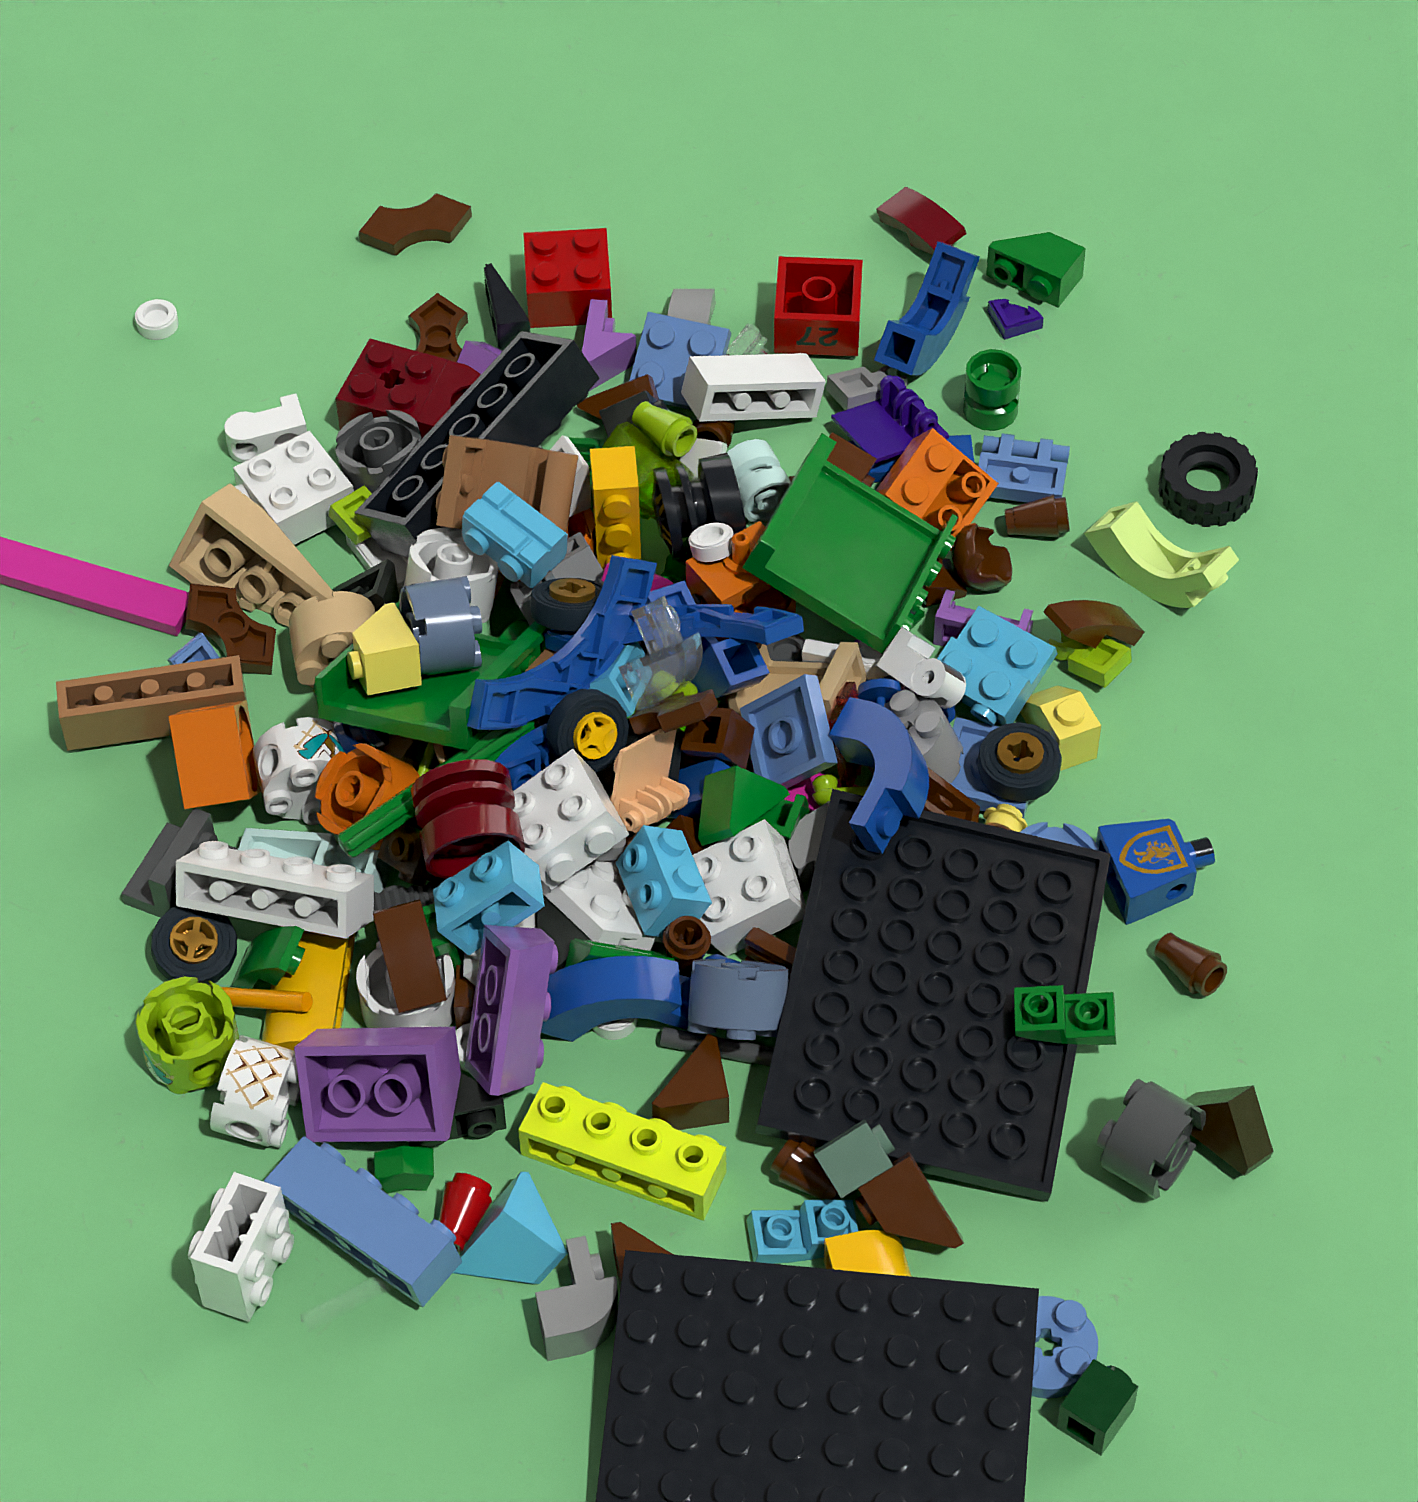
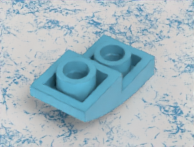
(798, 1234)

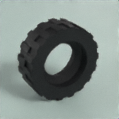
(1213, 452)

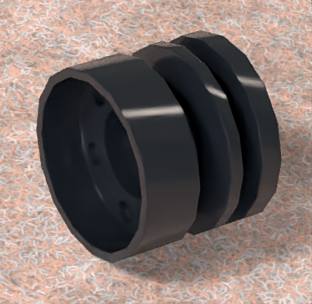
(694, 503)

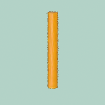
(269, 999)

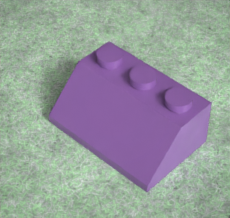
(510, 1007)
(378, 1083)

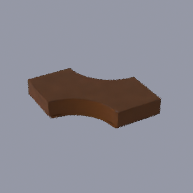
(433, 220)
(438, 327)
(219, 616)
(674, 712)

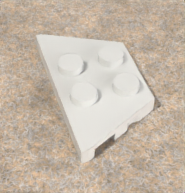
(600, 906)

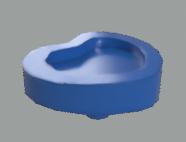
(878, 690)

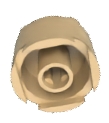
(324, 631)

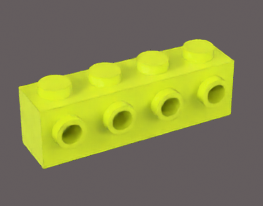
(623, 1150)

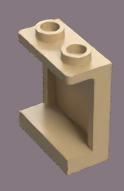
(832, 676)

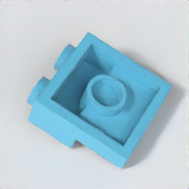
(998, 664)

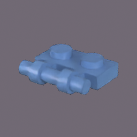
(1024, 467)

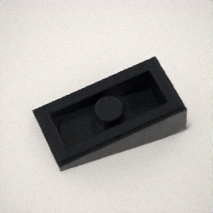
(505, 311)

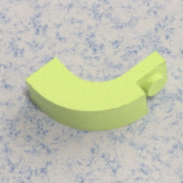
(1152, 563)

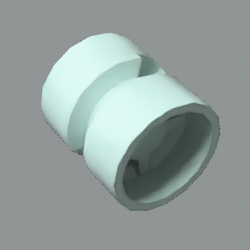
(758, 478)

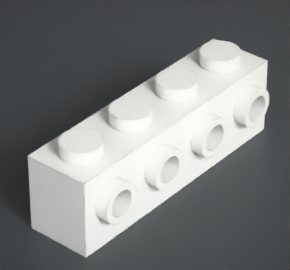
(275, 889)

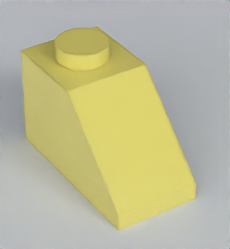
(385, 653)
(1068, 720)

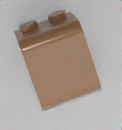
(532, 473)

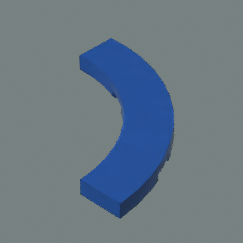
(713, 620)
(585, 656)

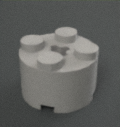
(929, 731)

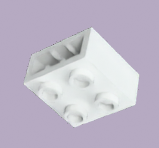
(294, 485)
(566, 818)
(749, 886)
(241, 1246)

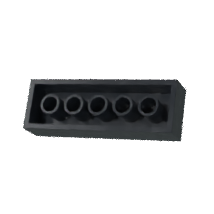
(512, 401)

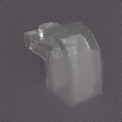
(670, 657)

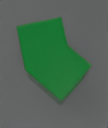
(404, 1168)

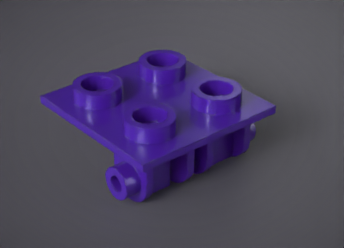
(889, 423)

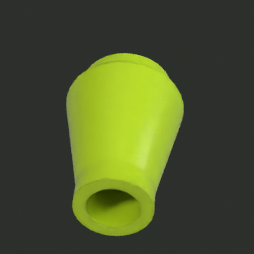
(667, 429)

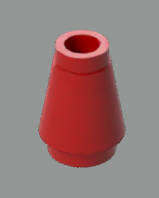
(464, 1206)

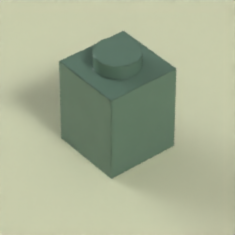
(855, 1157)

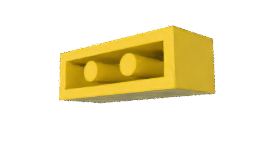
(615, 503)

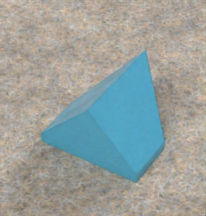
(514, 1238)

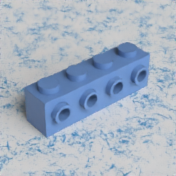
(365, 1220)

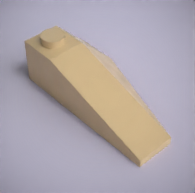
(242, 548)

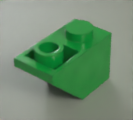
(1037, 265)

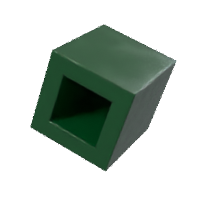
(1097, 1406)

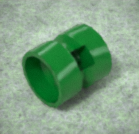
(992, 389)

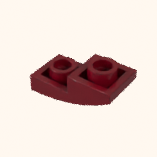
(920, 219)

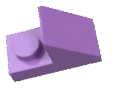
(603, 347)

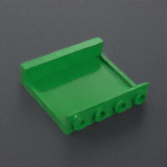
(849, 551)
(433, 710)

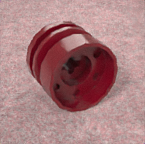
(464, 814)

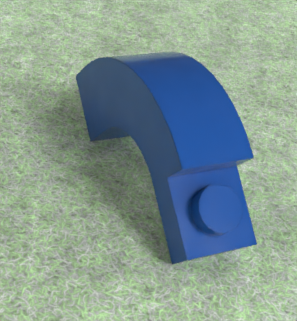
(930, 323)
(725, 664)
(900, 784)
(616, 990)

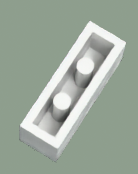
(753, 387)

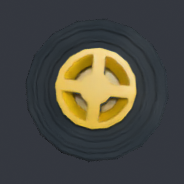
(604, 731)

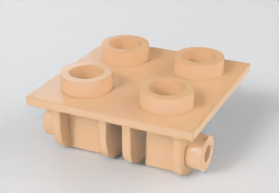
(641, 782)

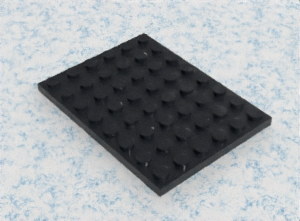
(909, 996)
(815, 1385)

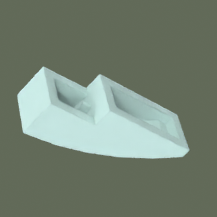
(317, 846)

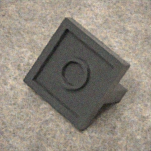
(154, 881)

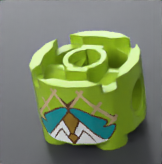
(187, 1033)

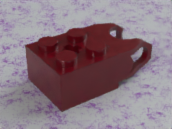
(402, 381)

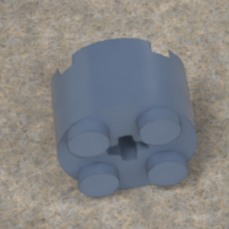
(443, 624)
(736, 998)

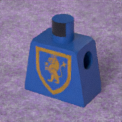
(1151, 865)

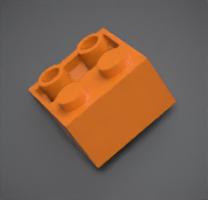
(937, 481)

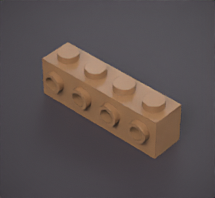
(138, 702)

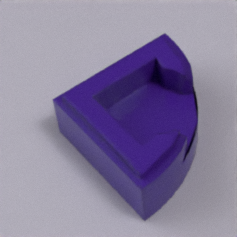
(1014, 319)

